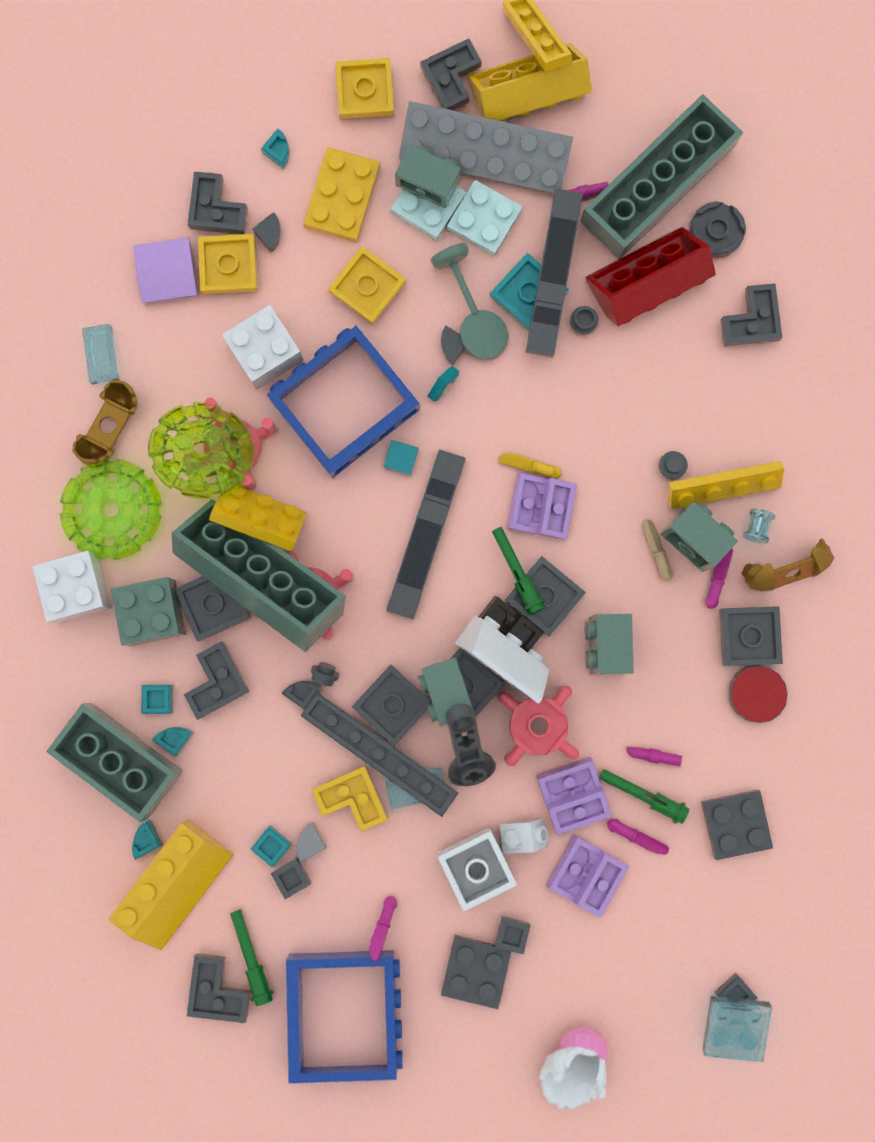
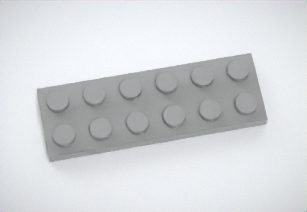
(489, 146)

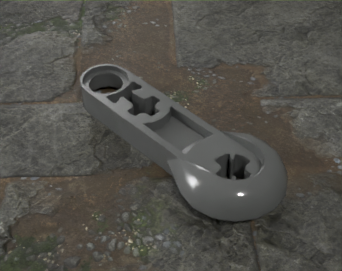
(470, 762)

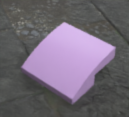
(165, 270)
(541, 506)
(573, 795)
(587, 876)

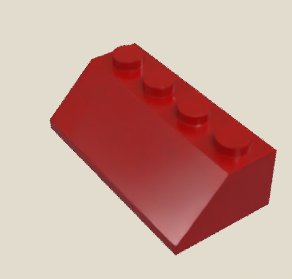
(651, 275)

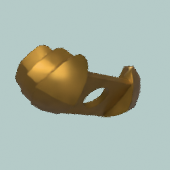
(119, 405)
(766, 579)

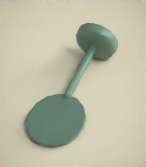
(482, 331)

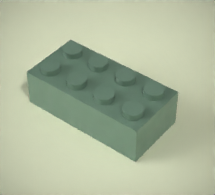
(114, 761)

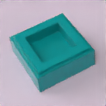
(401, 457)
(157, 699)
(271, 846)

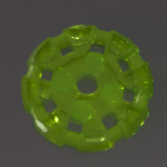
(197, 465)
(94, 504)

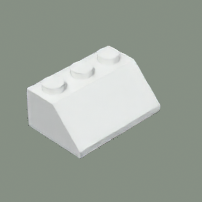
(505, 657)

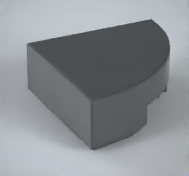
(269, 231)
(451, 344)
(301, 692)
(735, 988)

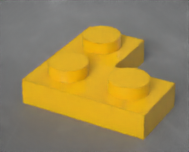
(353, 790)

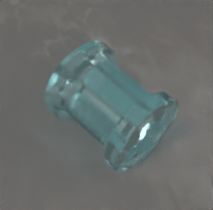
(759, 525)

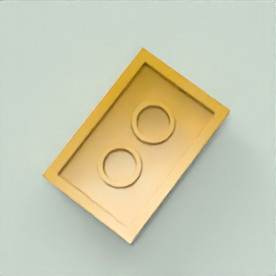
(342, 194)
(259, 517)

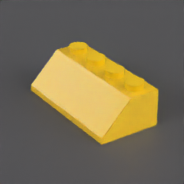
(525, 86)
(171, 886)

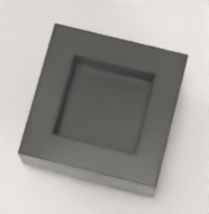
(291, 878)
(512, 935)

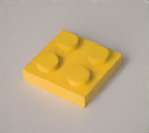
(364, 88)
(227, 264)
(367, 285)

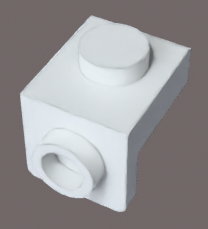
(523, 836)

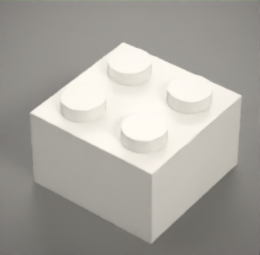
(263, 347)
(71, 587)
(476, 869)

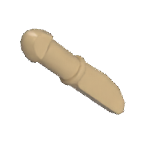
(656, 546)

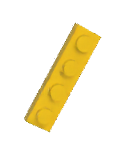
(538, 34)
(725, 484)

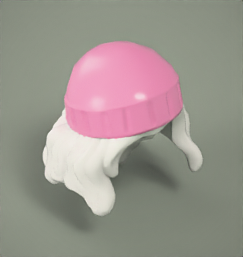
(576, 1069)

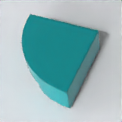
(277, 149)
(442, 382)
(173, 739)
(145, 840)

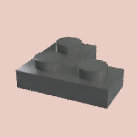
(445, 70)
(207, 209)
(760, 324)
(224, 682)
(208, 996)

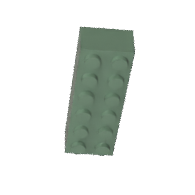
(661, 176)
(260, 578)

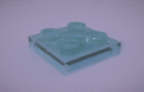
(737, 1029)

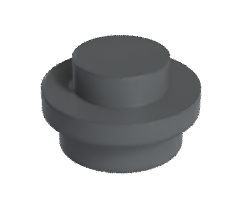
(584, 320)
(673, 465)
(324, 674)

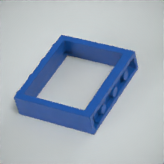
(371, 436)
(296, 1071)

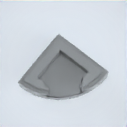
(309, 843)

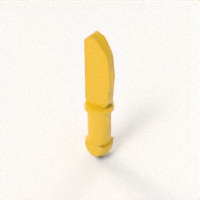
(529, 464)

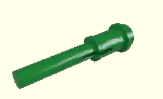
(523, 583)
(661, 804)
(255, 972)

